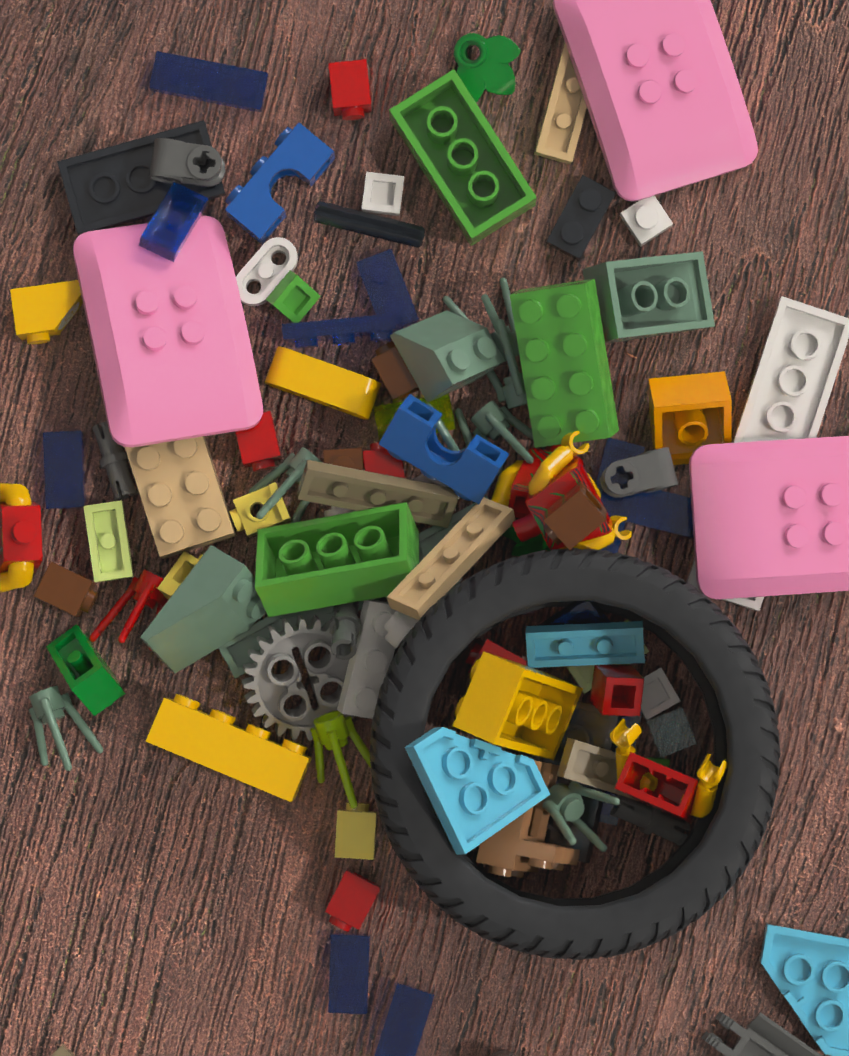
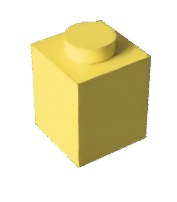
(355, 832)

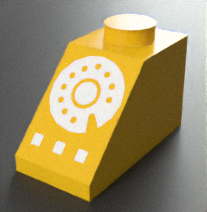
(44, 309)

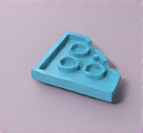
(474, 785)
(814, 980)

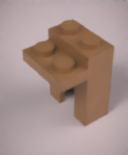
(521, 843)

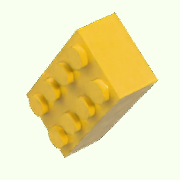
(516, 706)
(228, 748)

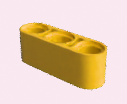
(322, 383)

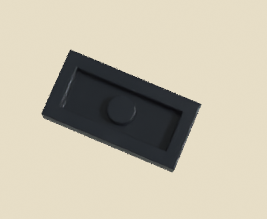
(580, 218)

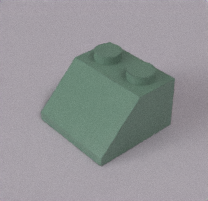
(446, 353)

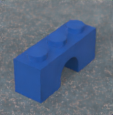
(297, 155)
(414, 439)

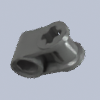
(180, 163)
(645, 471)

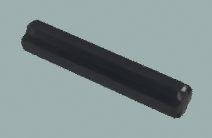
(369, 224)

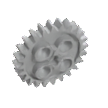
(272, 689)

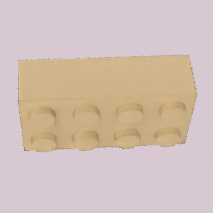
(181, 495)

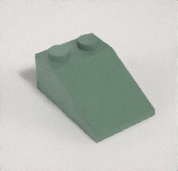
(652, 296)
(205, 611)

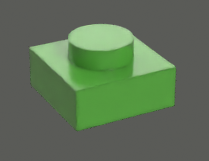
(293, 297)

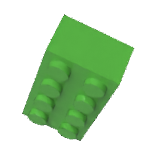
(462, 157)
(564, 362)
(335, 559)

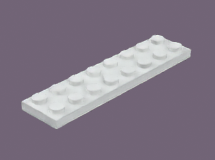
(791, 384)

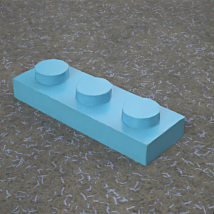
(585, 644)

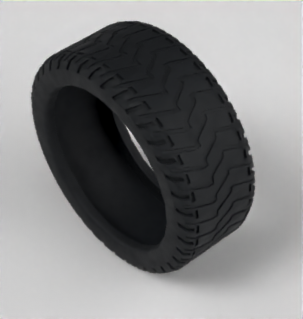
(742, 736)

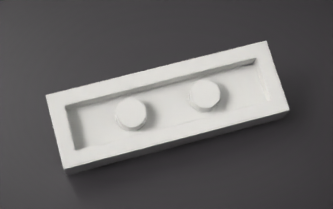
(370, 663)

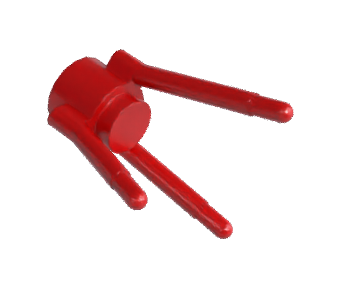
(145, 594)

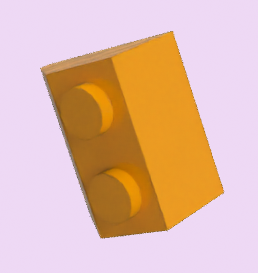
(689, 413)

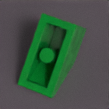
(85, 670)

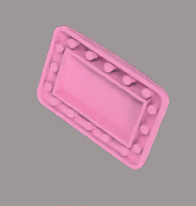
(658, 91)
(167, 336)
(771, 517)

